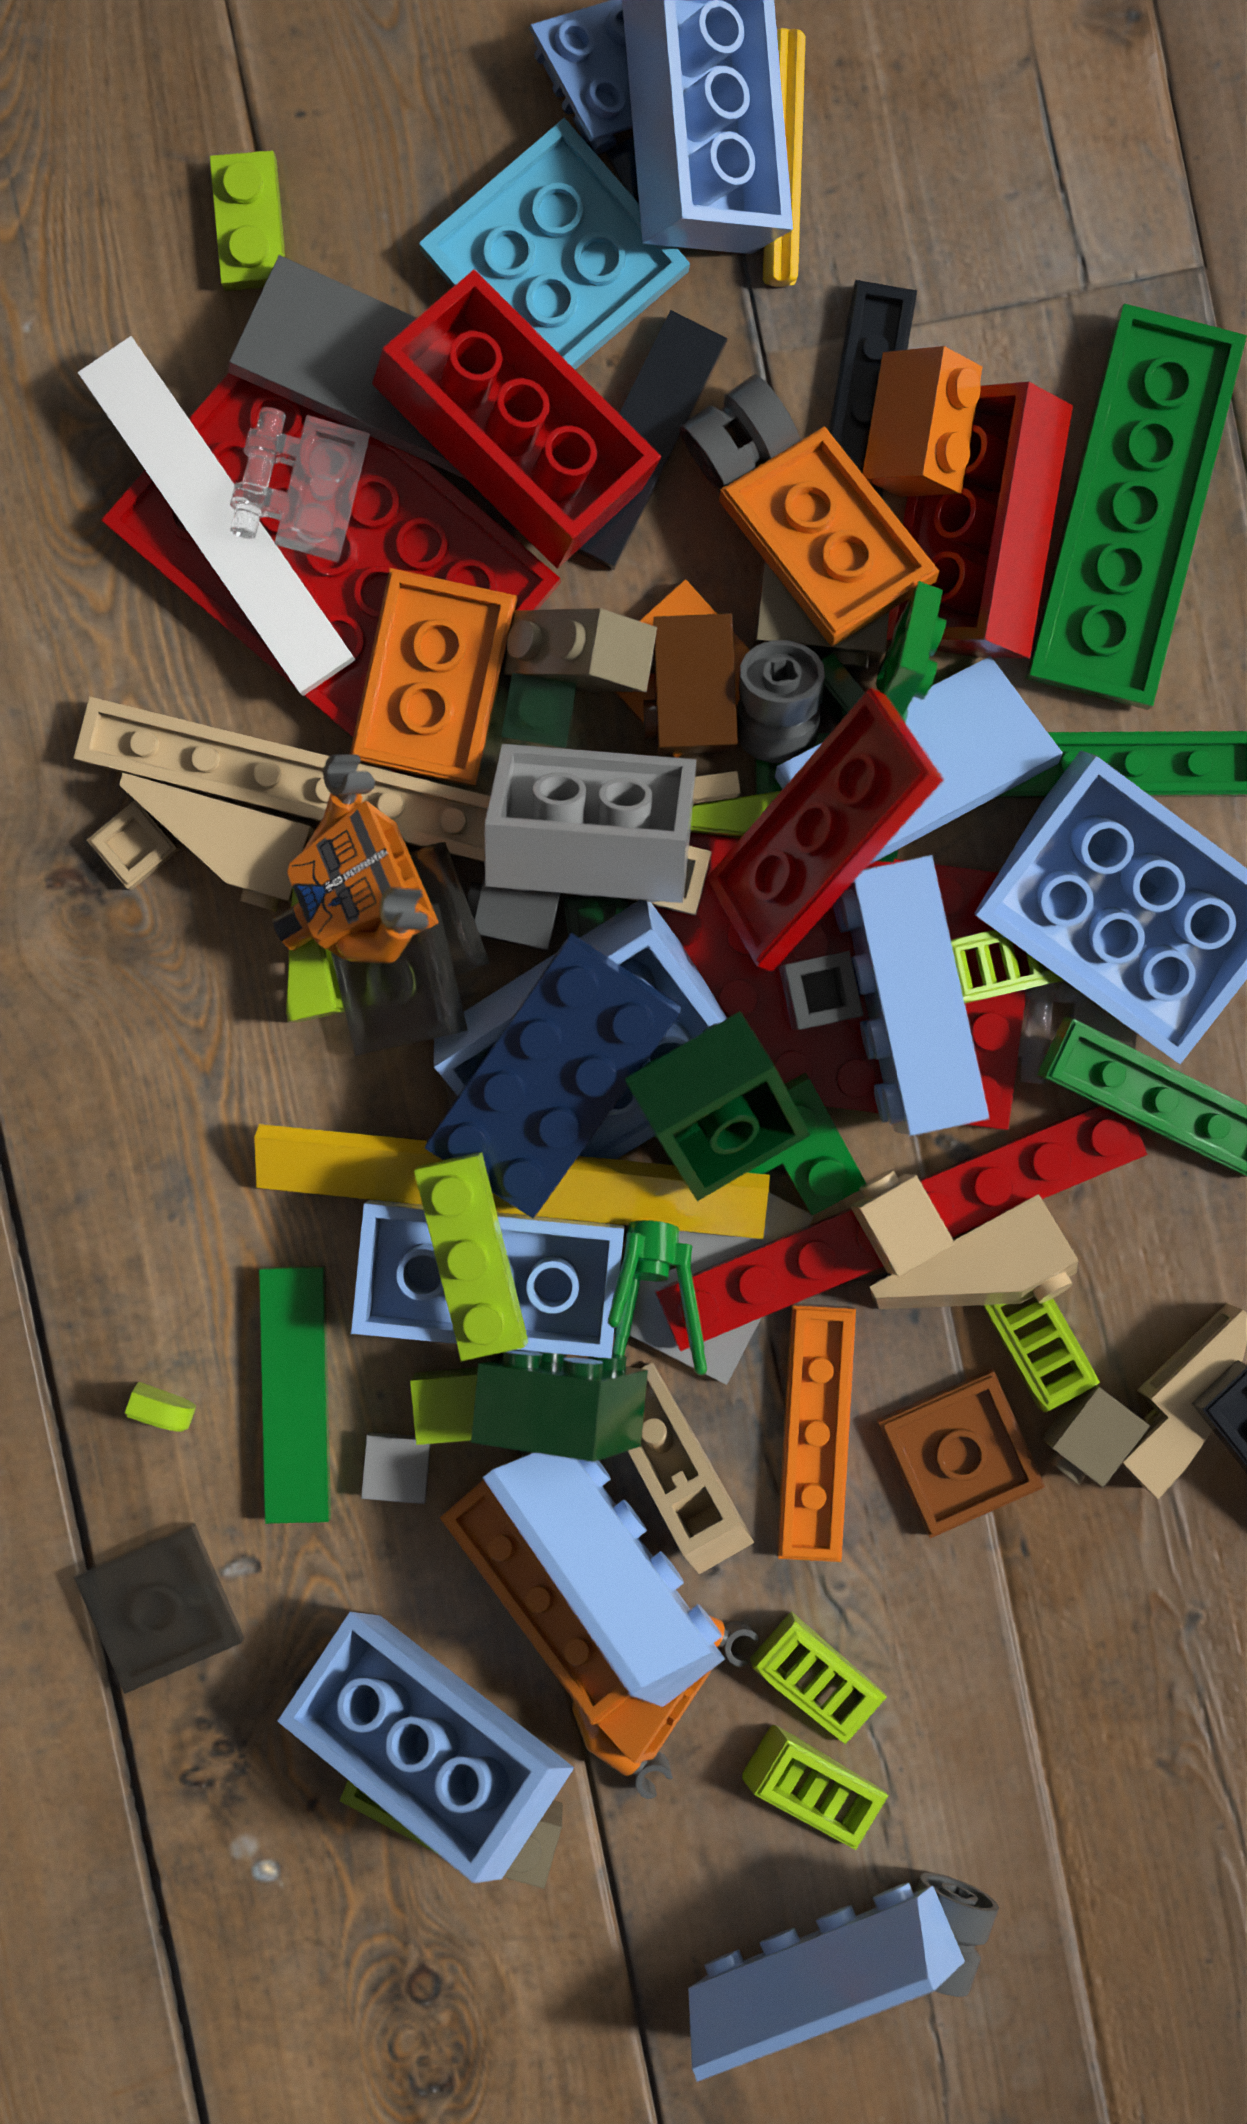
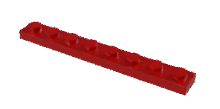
(962, 1195)

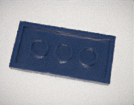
(554, 1073)

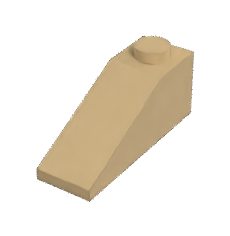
(233, 841)
(994, 1264)
(685, 1482)

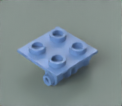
(589, 67)

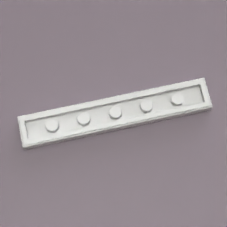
(201, 499)

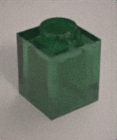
(539, 712)

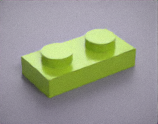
(247, 217)

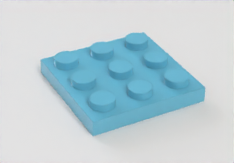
(558, 245)

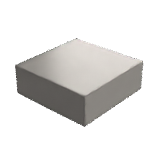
(395, 1468)

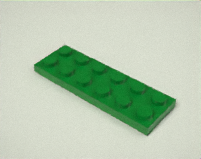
(1136, 506)

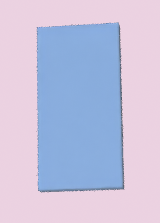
(976, 738)

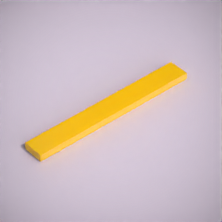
(589, 1191)

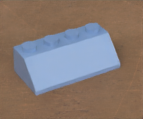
(609, 1574)
(820, 1979)

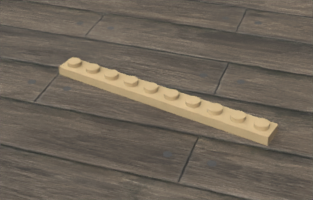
(293, 781)

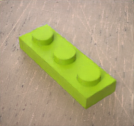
(471, 1256)

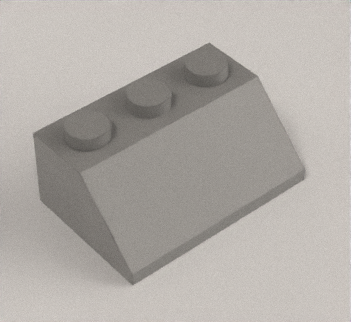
(590, 823)

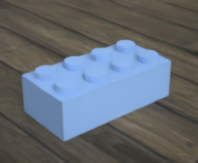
(708, 123)
(911, 999)
(558, 1266)
(425, 1746)

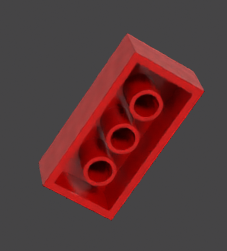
(514, 418)

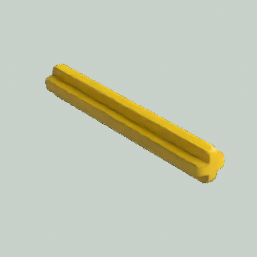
(782, 255)

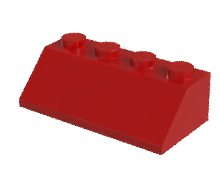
(999, 529)

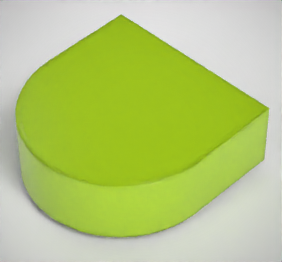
(160, 1408)

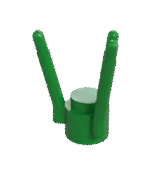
(649, 1255)

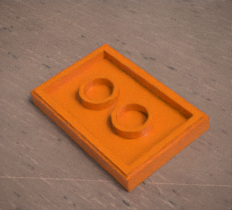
(828, 536)
(433, 677)

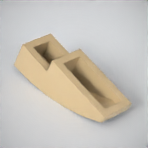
(1175, 1424)

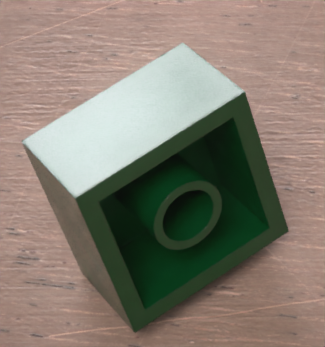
(718, 1106)
(559, 1404)

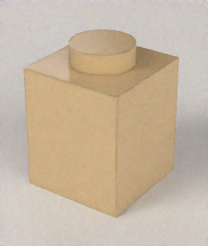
(900, 1222)

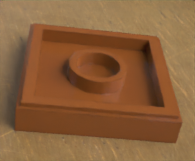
(960, 1453)

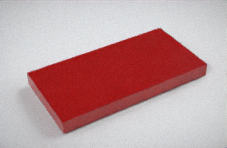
(823, 829)

